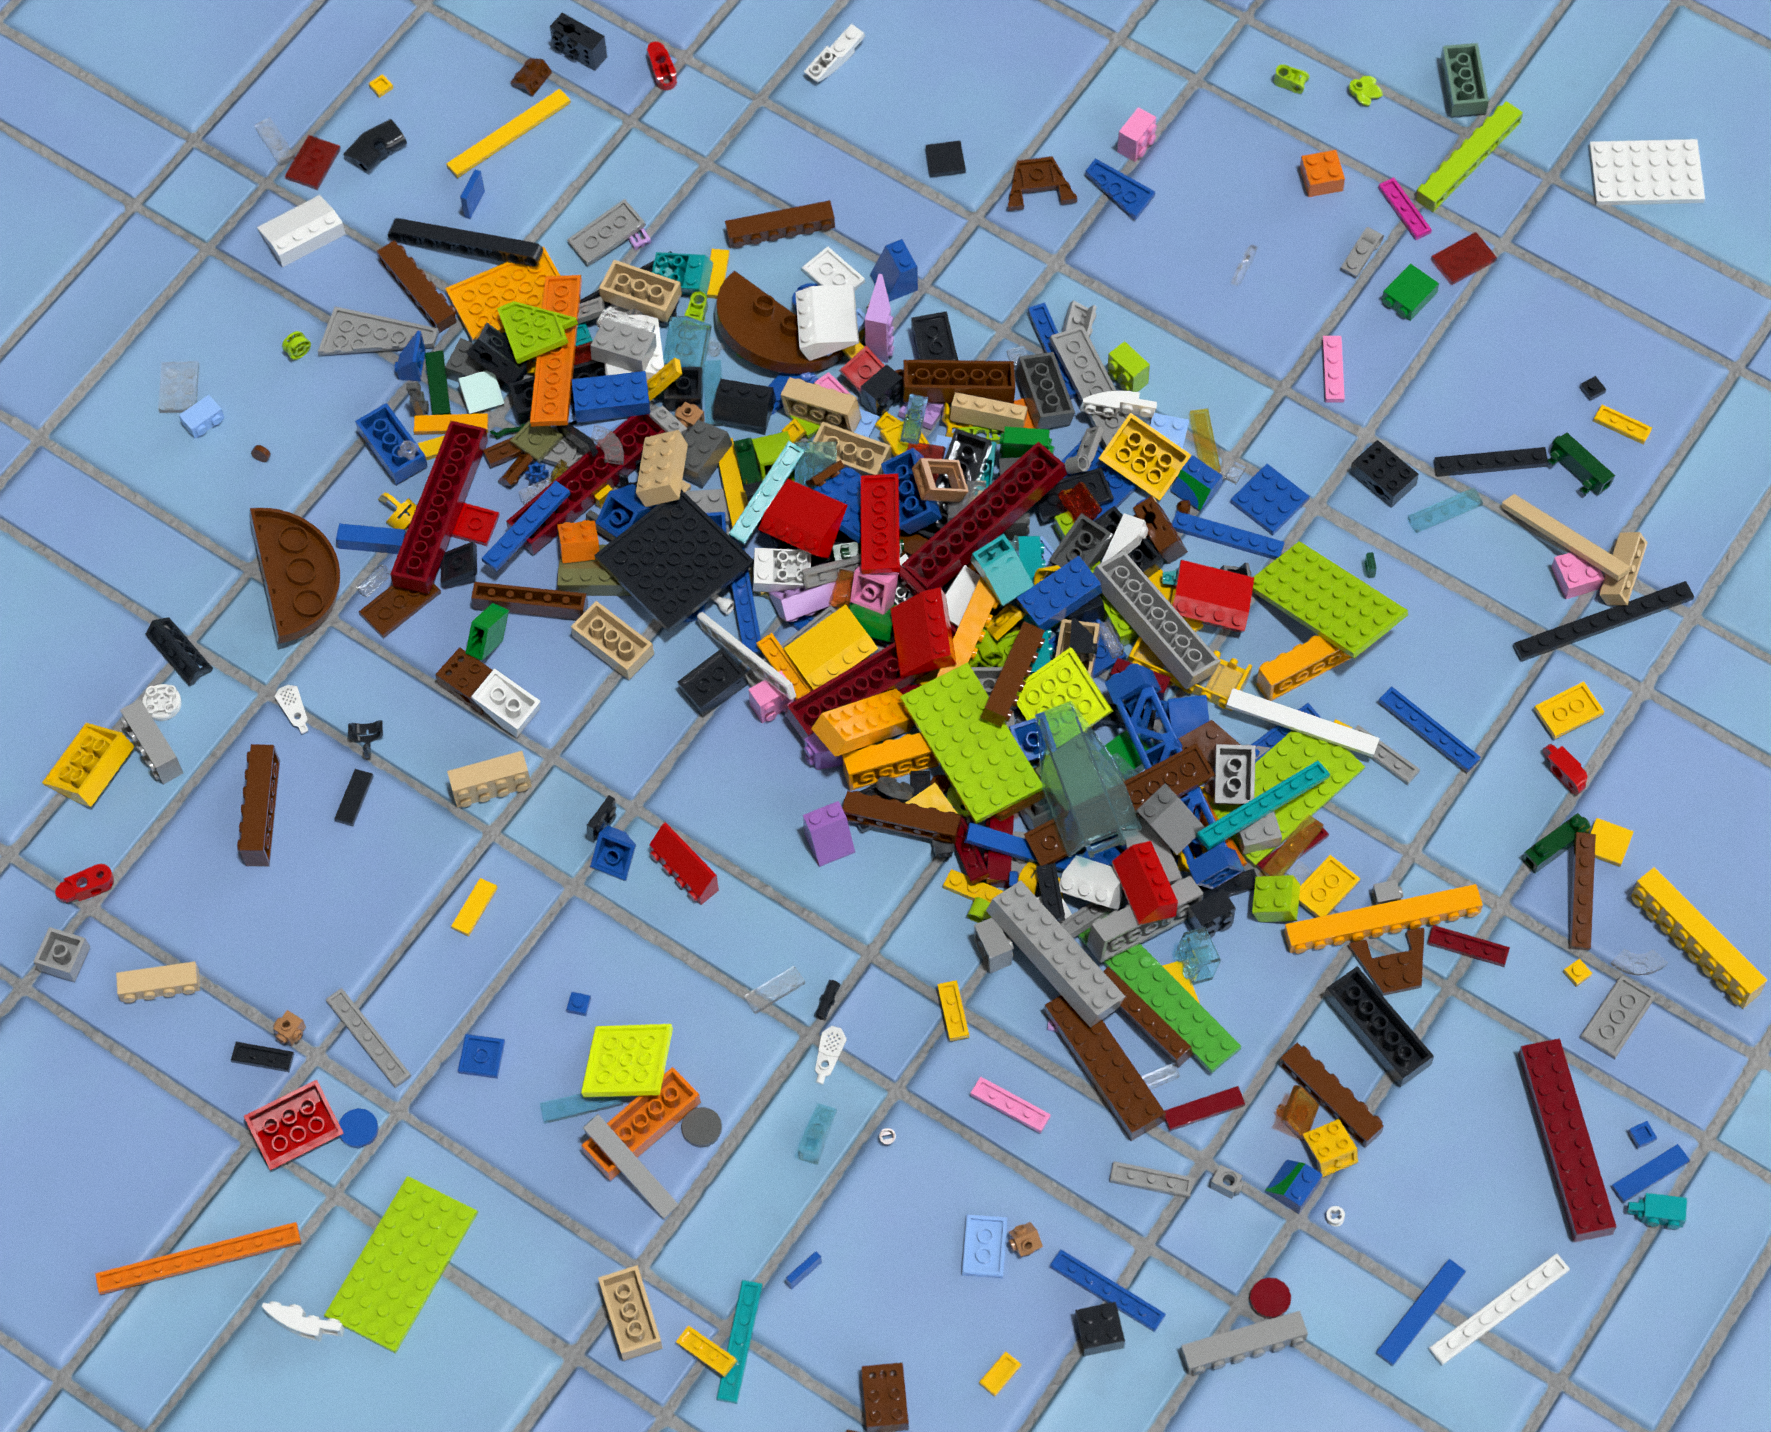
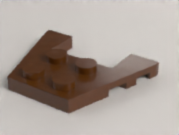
(1036, 176)
(1207, 737)
(1395, 971)

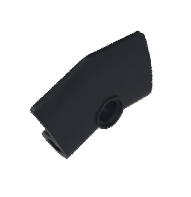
(375, 145)

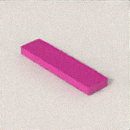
(1404, 208)

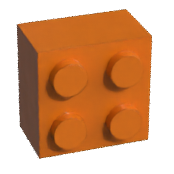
(1322, 173)
(578, 541)

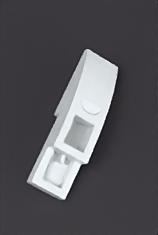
(834, 57)
(1112, 402)
(295, 1321)

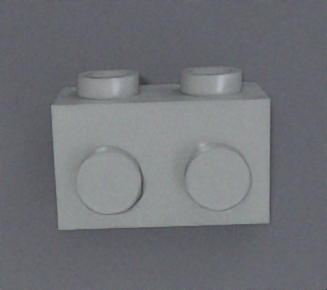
(1080, 316)
(667, 421)

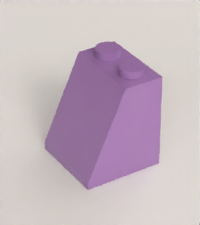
(819, 755)
(828, 833)

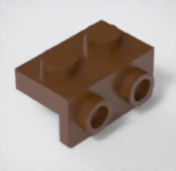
(531, 75)

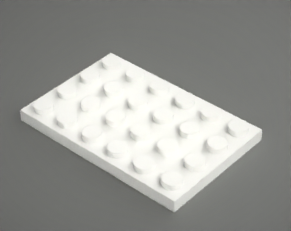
(1646, 172)

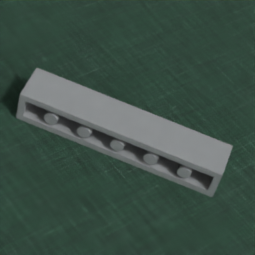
(1244, 1342)

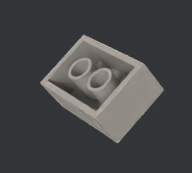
(623, 346)
(1234, 774)

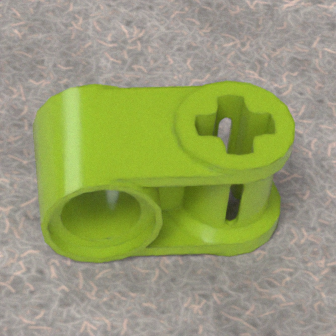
(1289, 78)
(697, 311)
(978, 910)

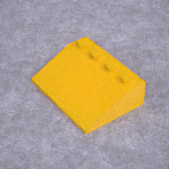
(1145, 456)
(831, 647)
(89, 764)

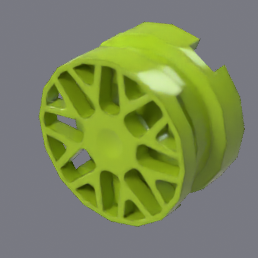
(297, 345)

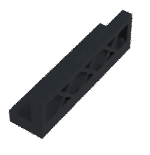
(175, 651)

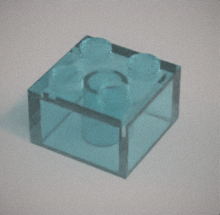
(1197, 956)

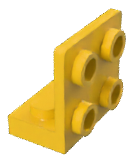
(1331, 1147)

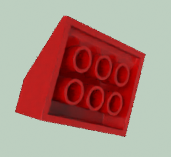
(804, 518)
(1212, 596)
(923, 633)
(293, 1124)

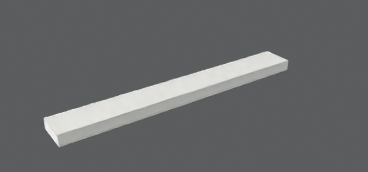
(746, 656)
(1302, 722)
(1499, 1309)

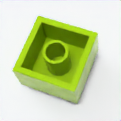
(1128, 368)
(1276, 898)

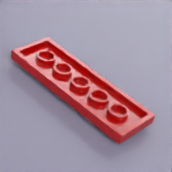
(880, 524)

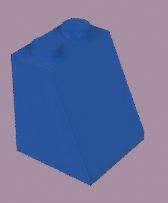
(898, 270)
(621, 510)
(1187, 713)

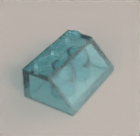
(687, 341)
(815, 458)

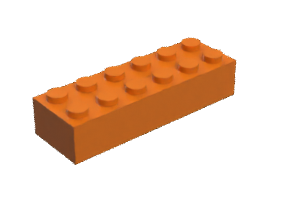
(646, 1120)

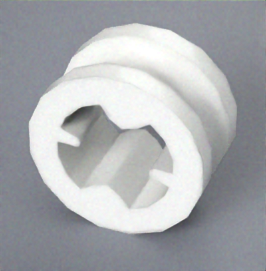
(1336, 1222)

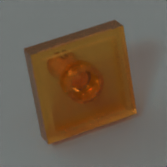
(1299, 1112)

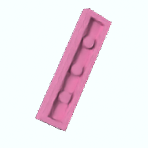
(1333, 369)
(1010, 1105)

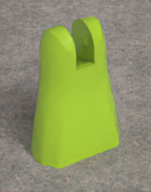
(988, 653)

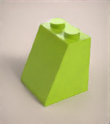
(768, 450)

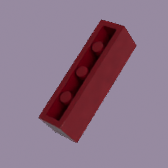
(999, 864)

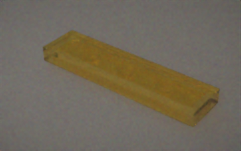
(1204, 438)
(1293, 847)

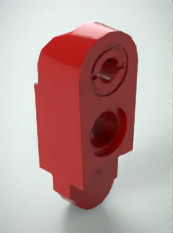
(661, 66)
(1566, 768)
(70, 888)

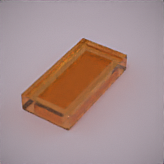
(842, 589)

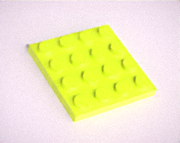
(1060, 682)
(627, 1060)

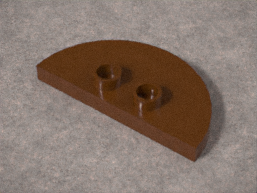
(763, 329)
(297, 571)

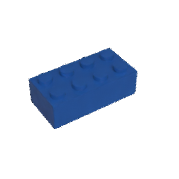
(611, 396)
(384, 437)
(913, 511)
(1059, 594)

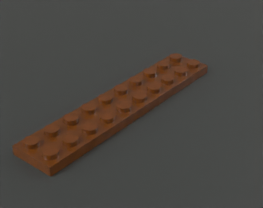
(1179, 772)

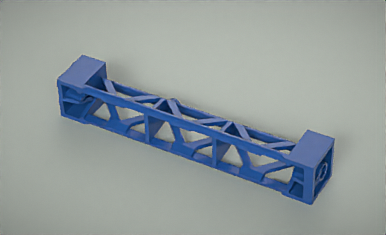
(1134, 687)

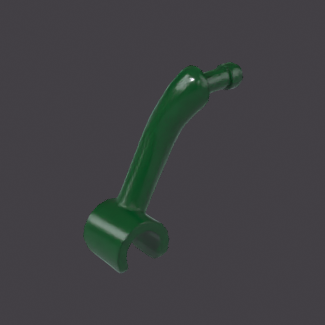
(501, 433)

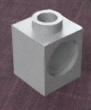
(1386, 892)
(1224, 1173)

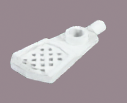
(290, 708)
(827, 1055)

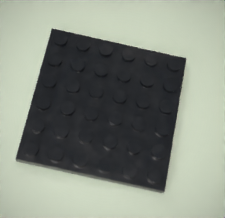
(674, 560)

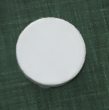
(162, 701)

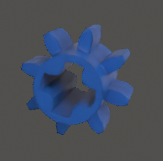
(536, 473)

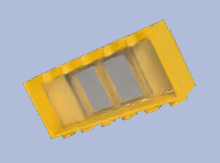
(1215, 687)

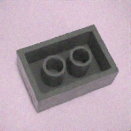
(704, 451)

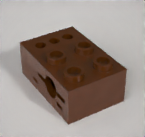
(1160, 529)
(463, 676)
(885, 1397)

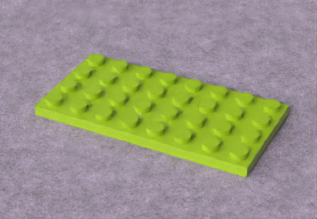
(1327, 599)
(974, 753)
(1286, 759)
(401, 1264)

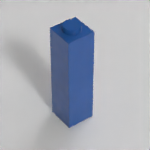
(370, 538)

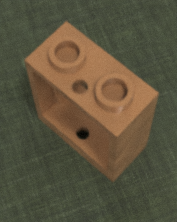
(923, 476)

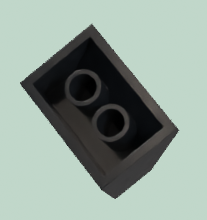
(743, 404)

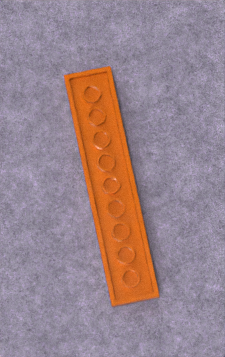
(556, 366)

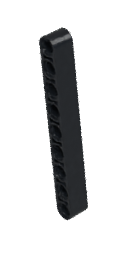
(465, 242)

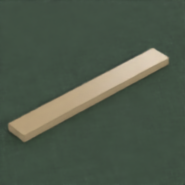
(1566, 537)

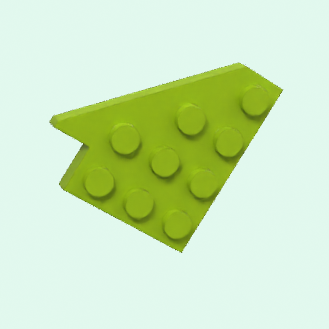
(533, 329)

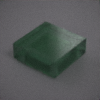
(1370, 565)

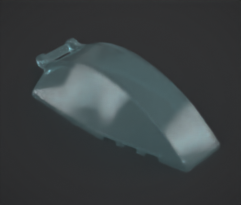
(1082, 782)

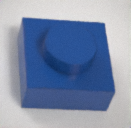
(578, 1003)
(1642, 1134)

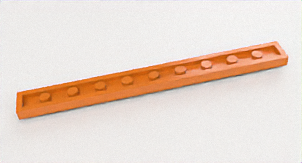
(198, 1258)

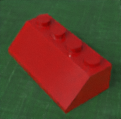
(683, 864)
(1145, 883)

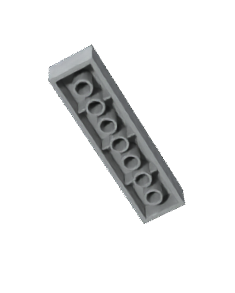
(1156, 620)
(1055, 953)

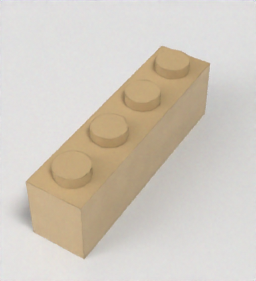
(987, 412)
(1629, 549)
(158, 982)

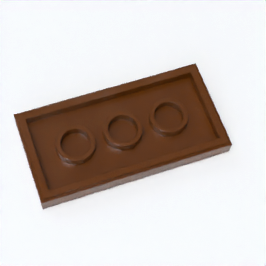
(395, 607)

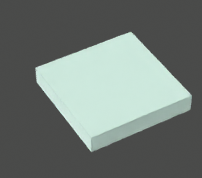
(480, 391)

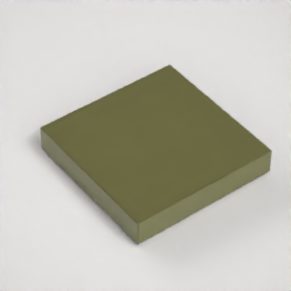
(536, 440)

